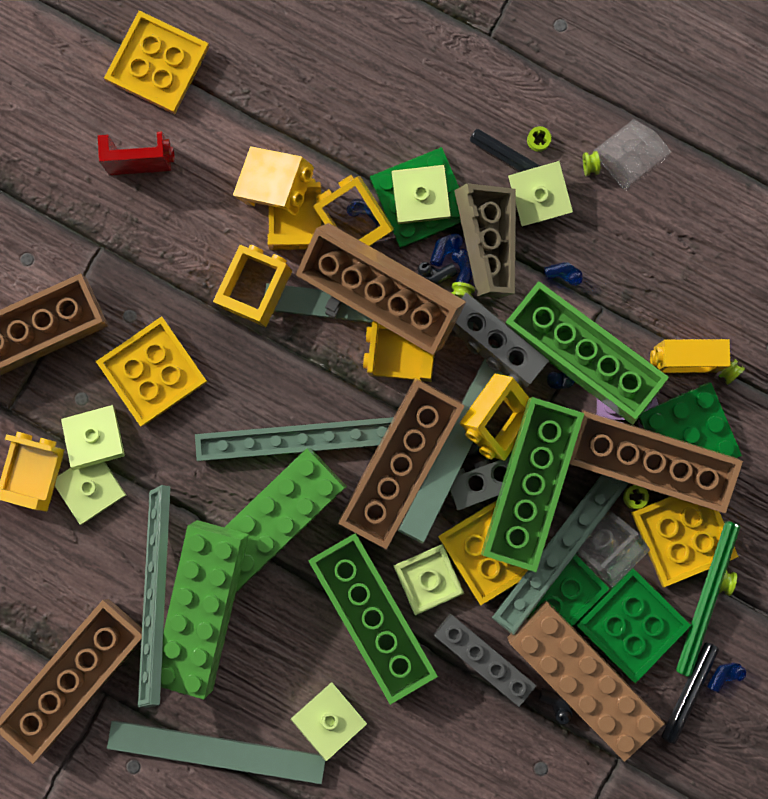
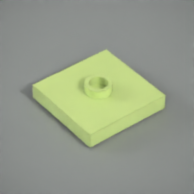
(541, 193)
(421, 194)
(92, 437)
(89, 490)
(428, 579)
(328, 721)

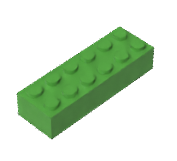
(587, 353)
(532, 484)
(284, 510)
(201, 607)
(373, 618)

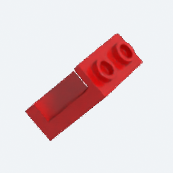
(135, 160)

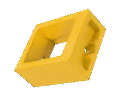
(346, 185)
(264, 312)
(691, 355)
(474, 422)

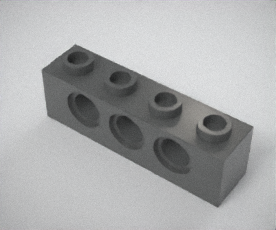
(510, 343)
(461, 493)
(484, 660)

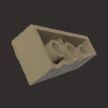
(489, 235)

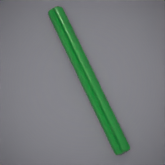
(708, 598)

